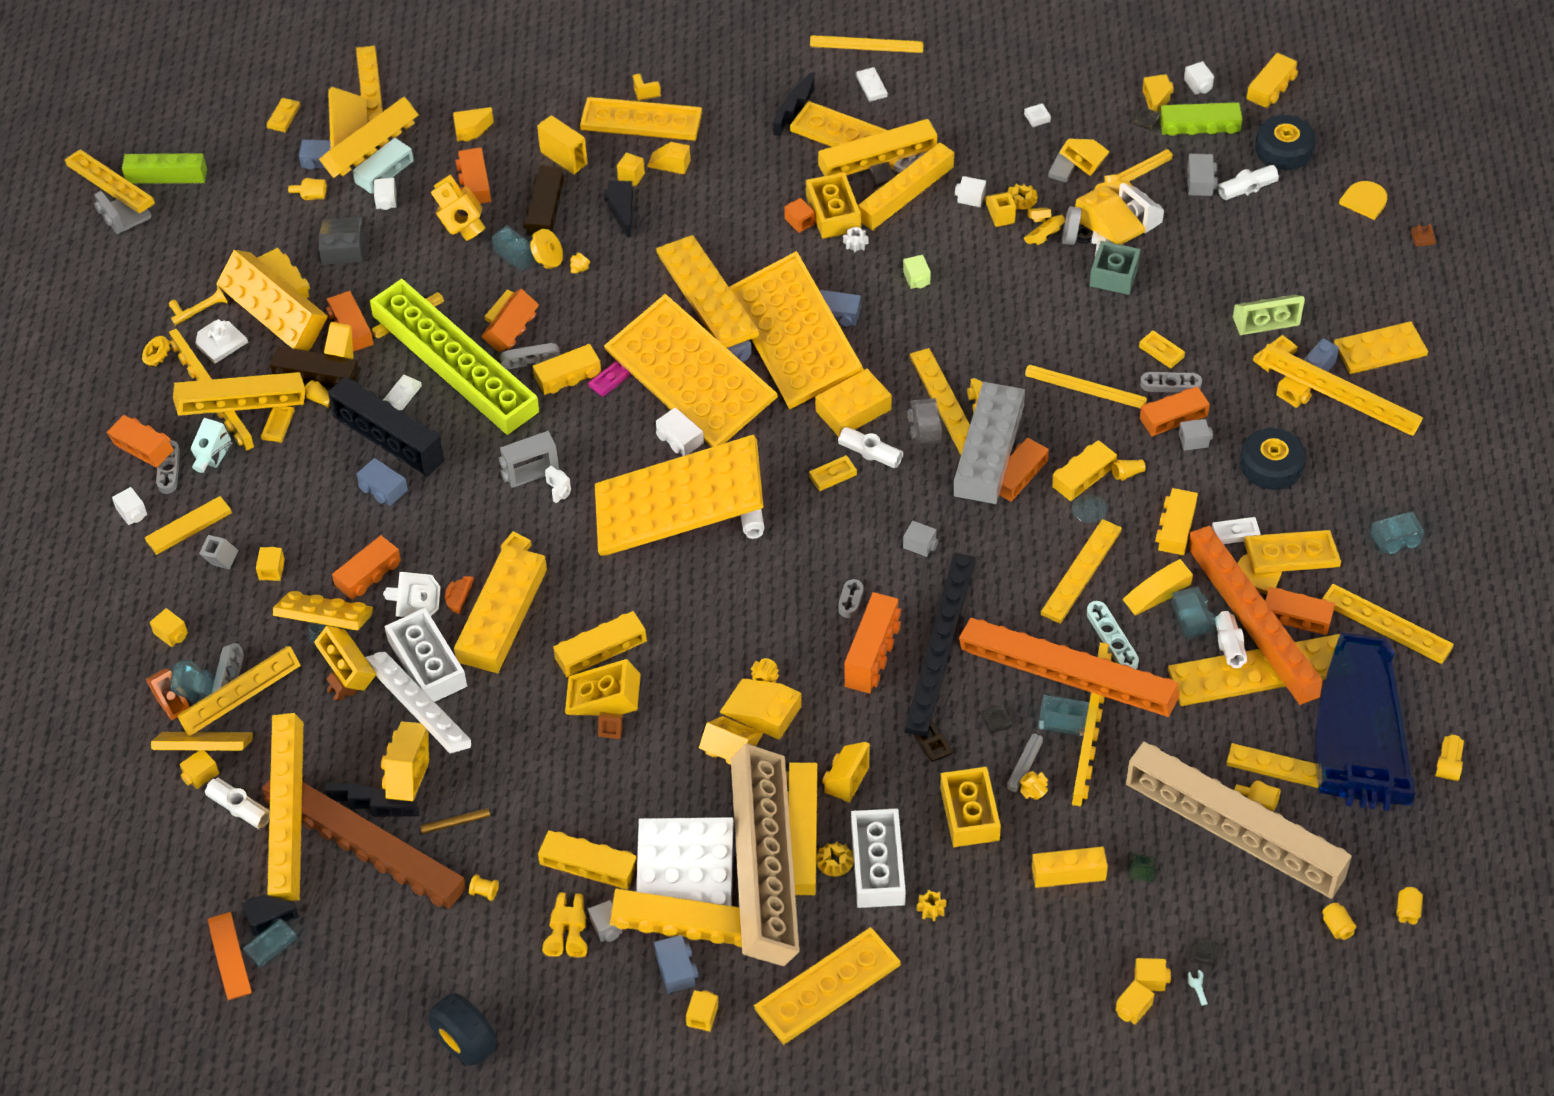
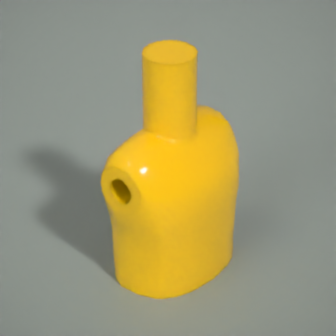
(310, 189)
(1262, 793)

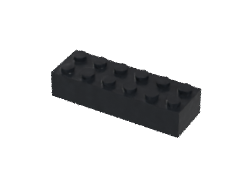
(386, 426)

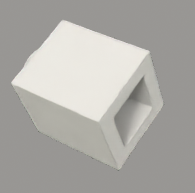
(1199, 78)
(971, 191)
(385, 193)
(129, 506)

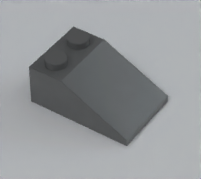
(341, 240)

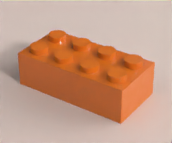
(872, 643)

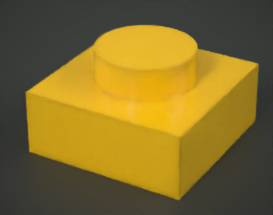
(1039, 214)
(517, 541)

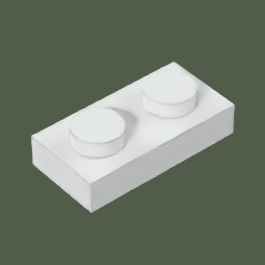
(871, 84)
(403, 392)
(1236, 530)

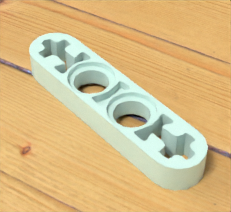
(1113, 636)

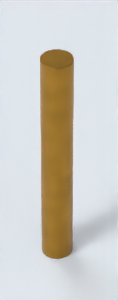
(454, 821)

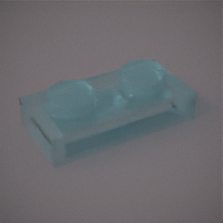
(270, 943)

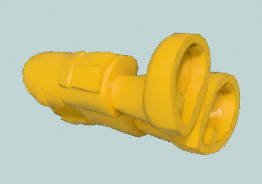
(564, 919)

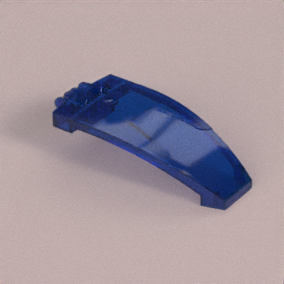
(1361, 727)

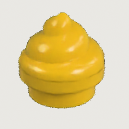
(579, 263)

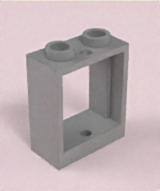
(524, 450)

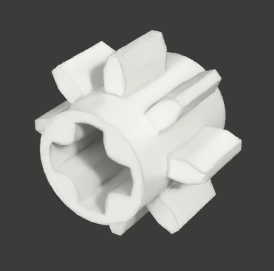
(855, 239)

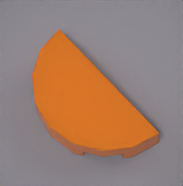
(457, 593)

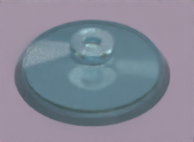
(1089, 508)

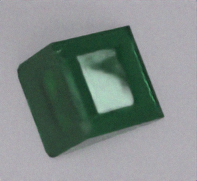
(1142, 868)

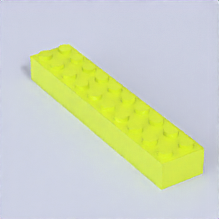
(455, 356)

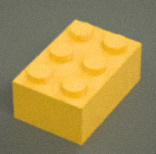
(833, 204)
(853, 402)
(405, 761)
(970, 806)

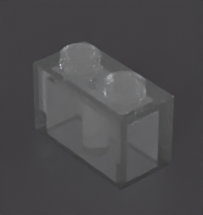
(925, 421)

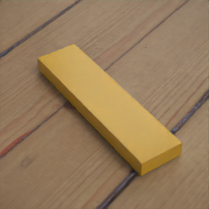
(188, 525)

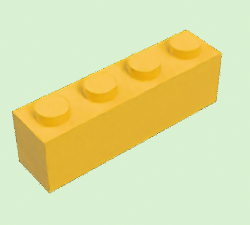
(599, 643)
(588, 859)

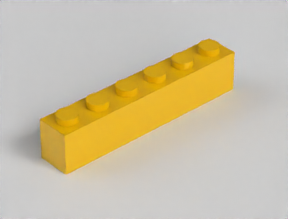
(368, 137)
(878, 149)
(906, 186)
(238, 393)
(803, 824)
(676, 917)

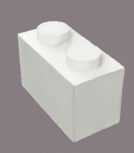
(679, 432)

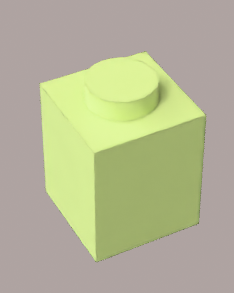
(916, 271)

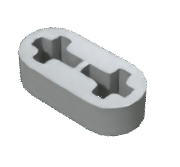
(1071, 225)
(846, 597)

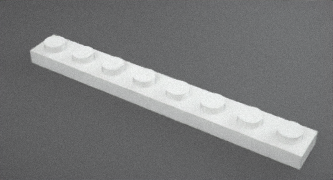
(418, 703)

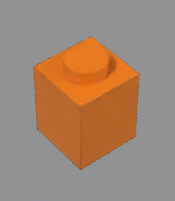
(799, 215)

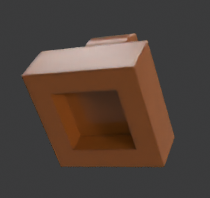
(1423, 235)
(336, 685)
(610, 725)

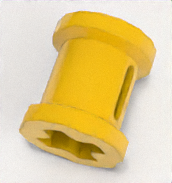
(483, 887)

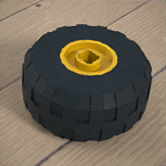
(1285, 142)
(1272, 458)
(462, 1029)

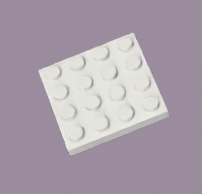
(686, 858)

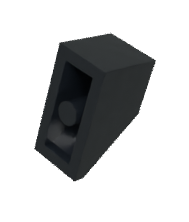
(266, 911)

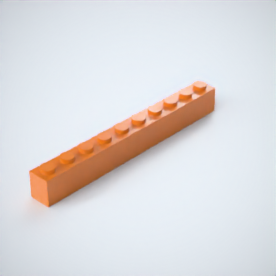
(1255, 615)
(1070, 666)

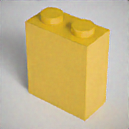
(562, 144)

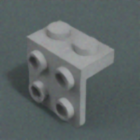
(118, 214)

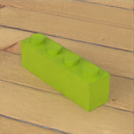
(1200, 118)
(164, 168)

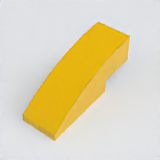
(1159, 587)

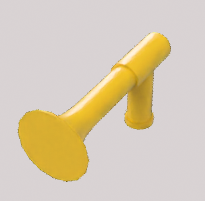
(181, 316)

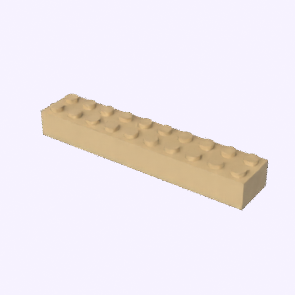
(1238, 819)
(764, 855)

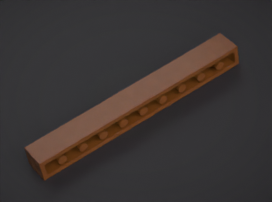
(378, 847)

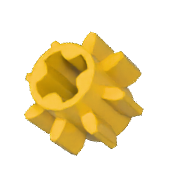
(765, 670)
(1033, 785)
(928, 910)

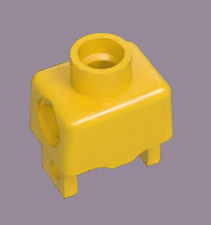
(453, 199)

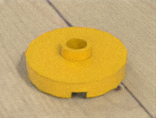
(546, 248)

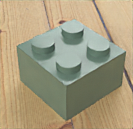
(1115, 267)

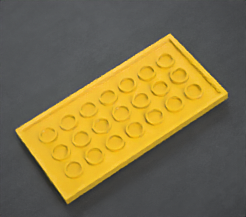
(796, 331)
(690, 370)
(678, 495)

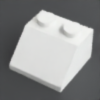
(1142, 206)

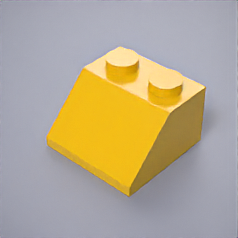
(725, 737)
(847, 771)

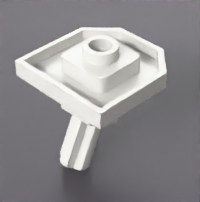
(219, 340)
(414, 593)

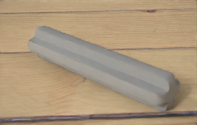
(1025, 762)

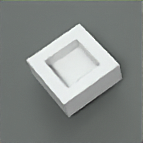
(1037, 115)

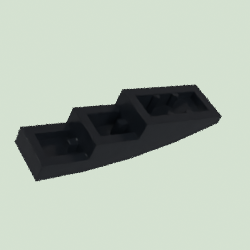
(793, 103)
(371, 798)

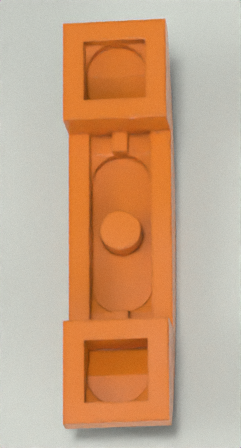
(229, 956)

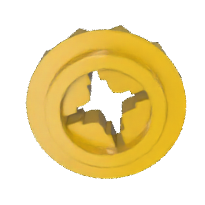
(1030, 196)
(151, 355)
(831, 867)

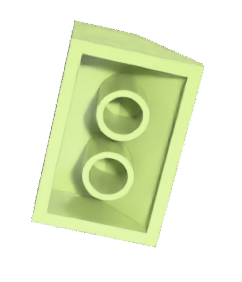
(1268, 314)

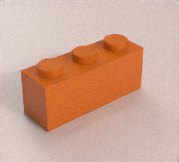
(474, 173)
(346, 311)
(510, 321)
(1173, 409)
(140, 440)
(1022, 467)
(366, 567)
(1300, 610)

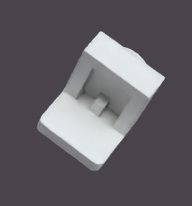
(560, 482)

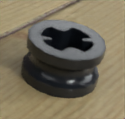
(1086, 231)

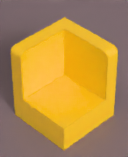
(647, 90)

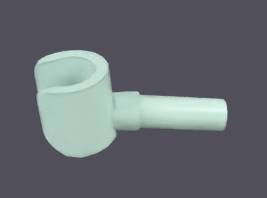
(1197, 984)

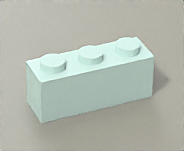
(383, 164)

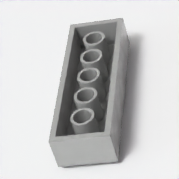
(989, 443)

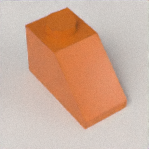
(169, 701)

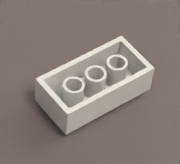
(426, 655)
(877, 858)

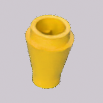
(316, 392)
(1127, 468)

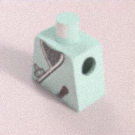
(210, 445)

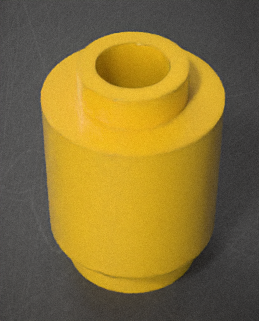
(1409, 905)
(1339, 921)

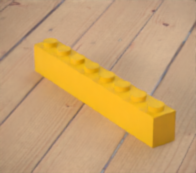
(285, 807)

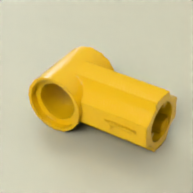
(1450, 761)

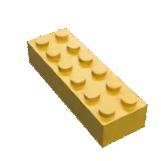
(272, 300)
(500, 609)

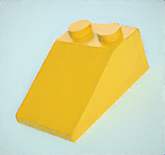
(1109, 215)
(604, 690)
(763, 706)

